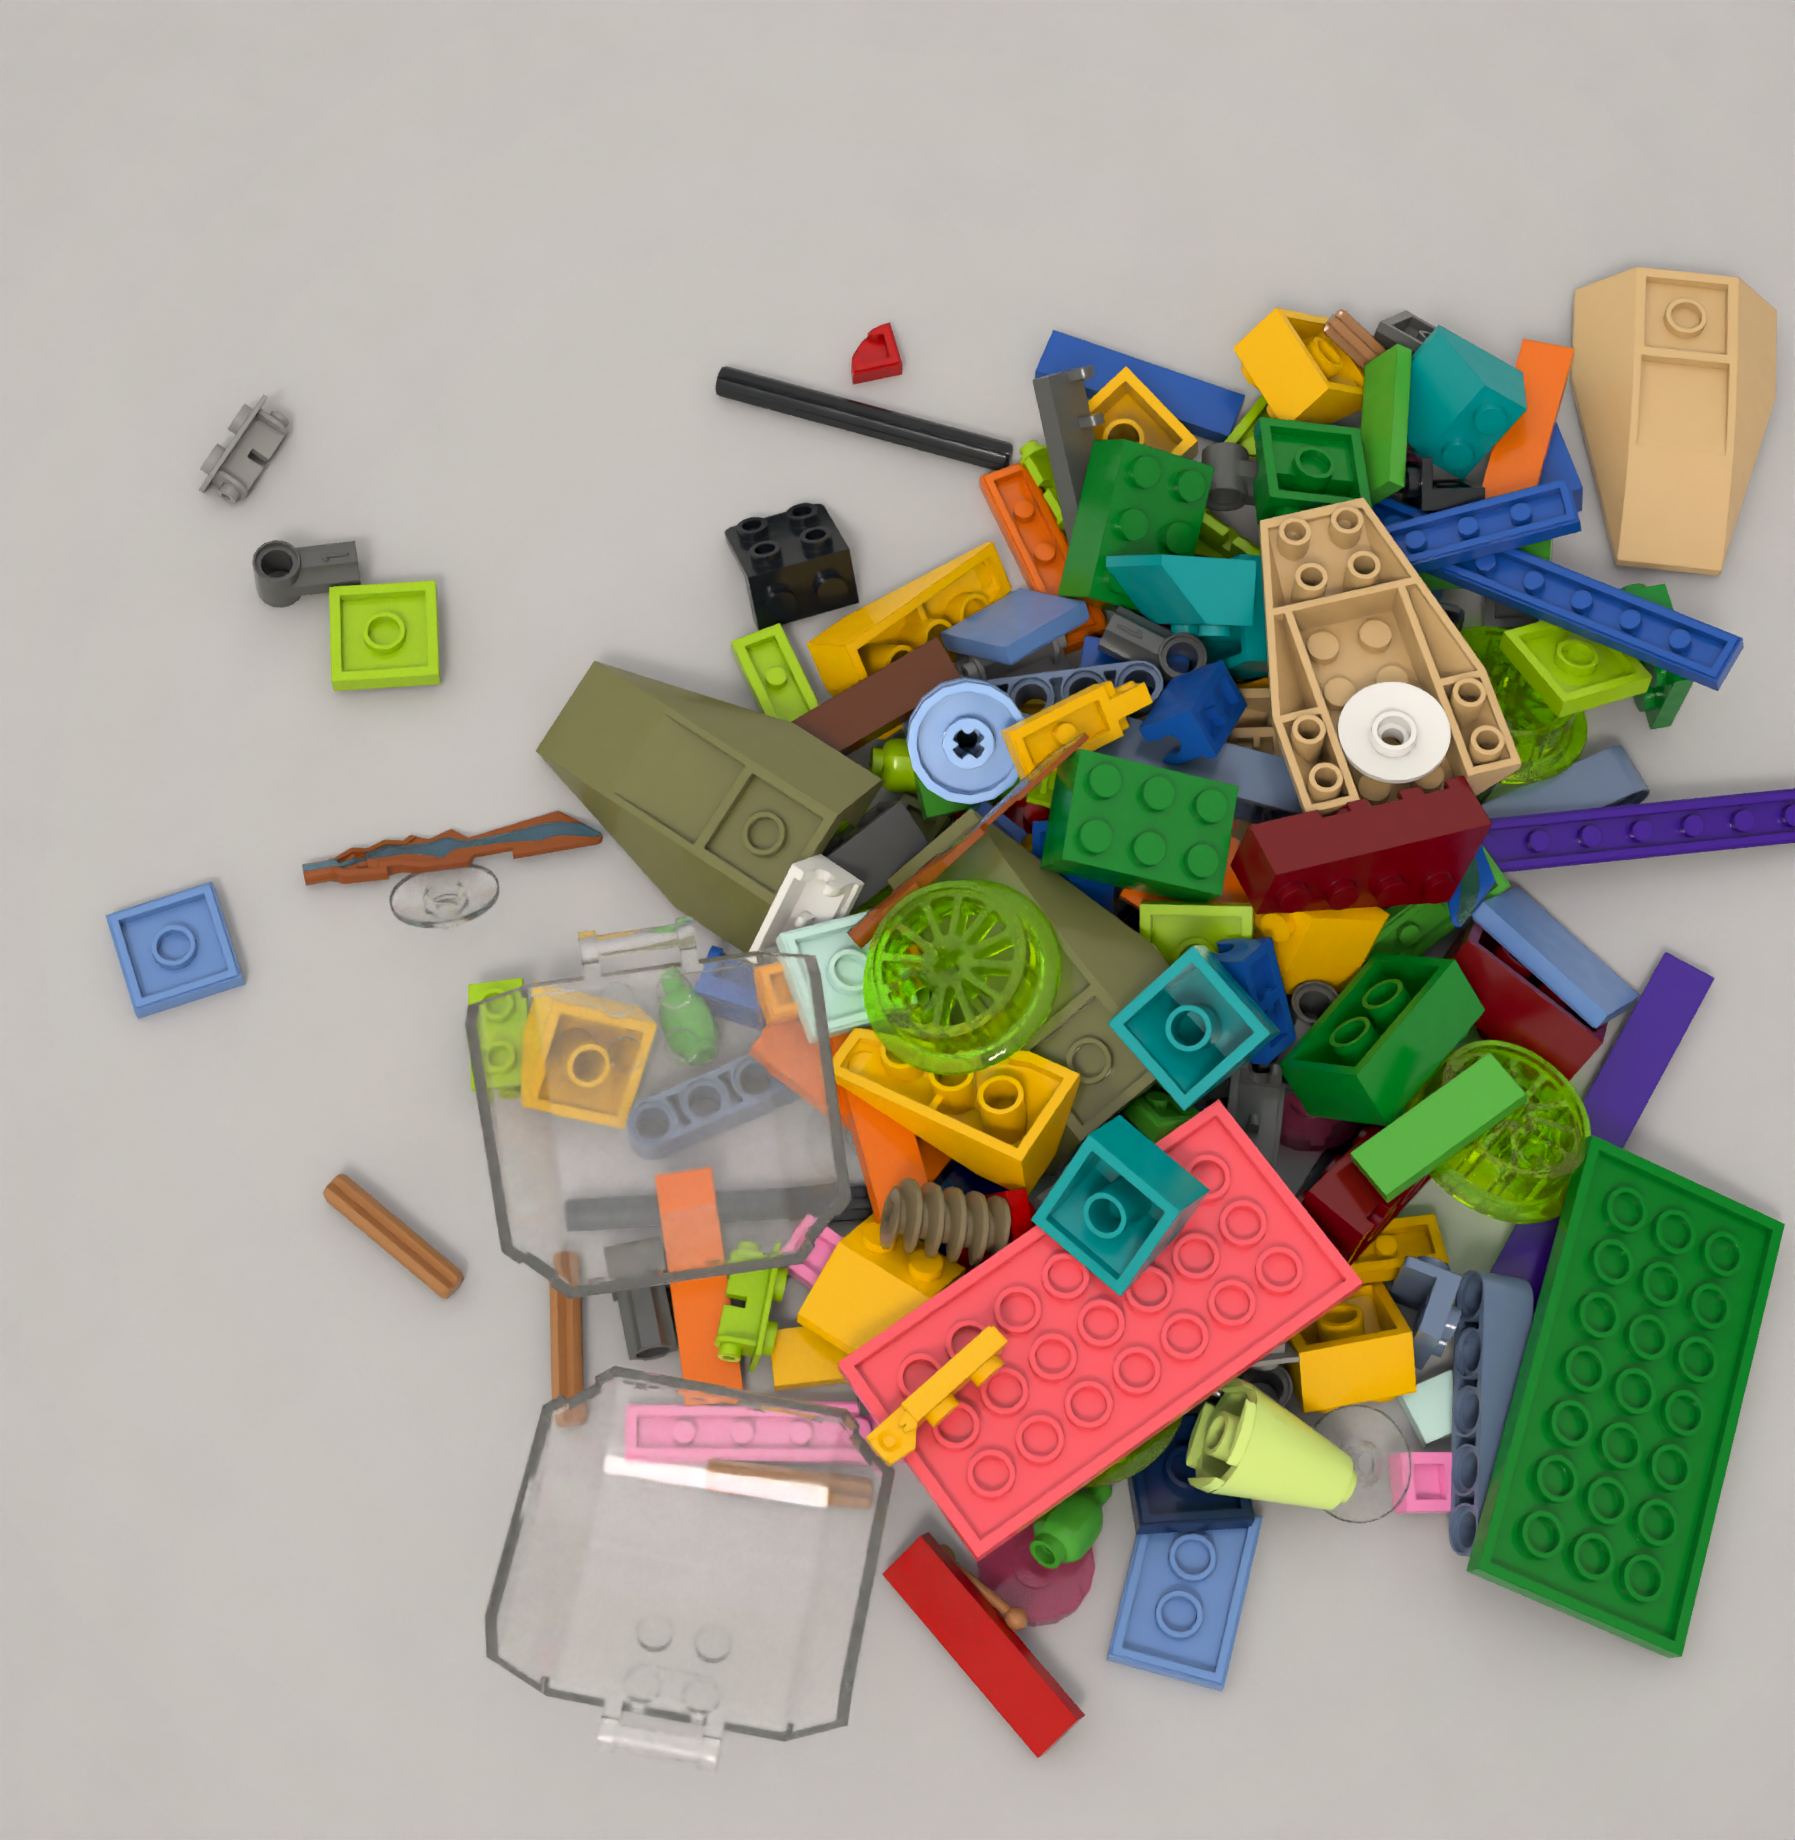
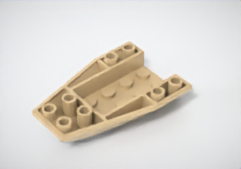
(1672, 409)
(1355, 615)

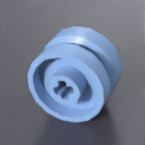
(934, 751)

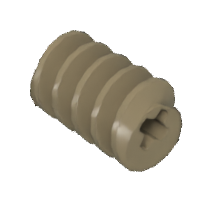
(946, 1219)

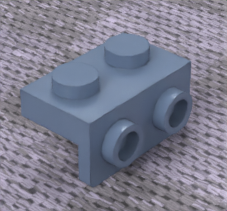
(1431, 1290)

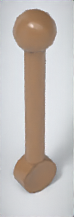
(1015, 1617)

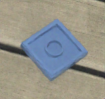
(1015, 626)
(175, 950)

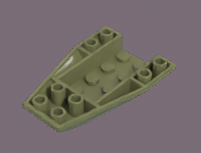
(703, 792)
(1100, 974)

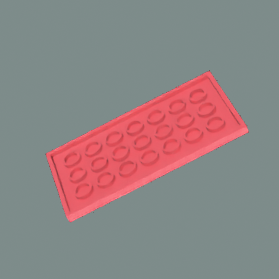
(1095, 1368)

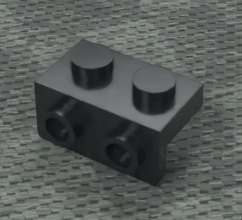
(1437, 494)

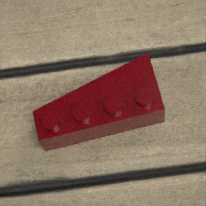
(1364, 853)
(1349, 1205)

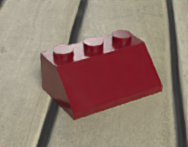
(1520, 1005)

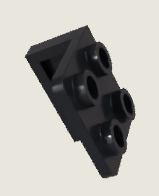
(793, 564)

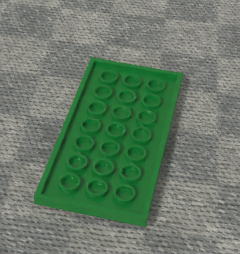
(1628, 1399)

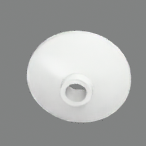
(1399, 713)

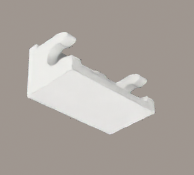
(809, 895)

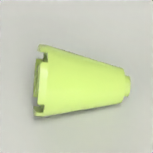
(1266, 1453)

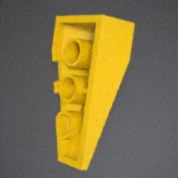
(908, 619)
(989, 1120)

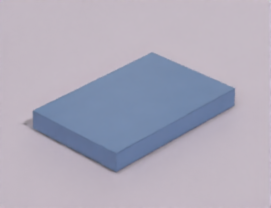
(1555, 956)
(1184, 1603)

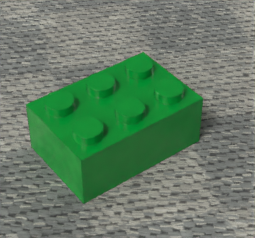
(1131, 505)
(1139, 827)
(1382, 1038)

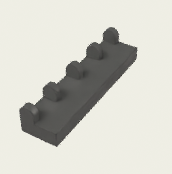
(1067, 434)

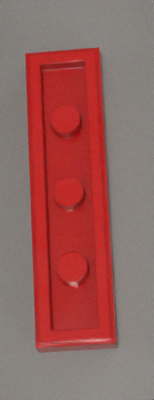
(983, 1645)

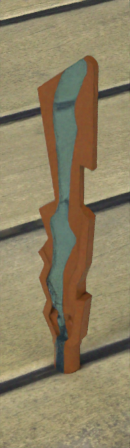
(452, 850)
(865, 928)

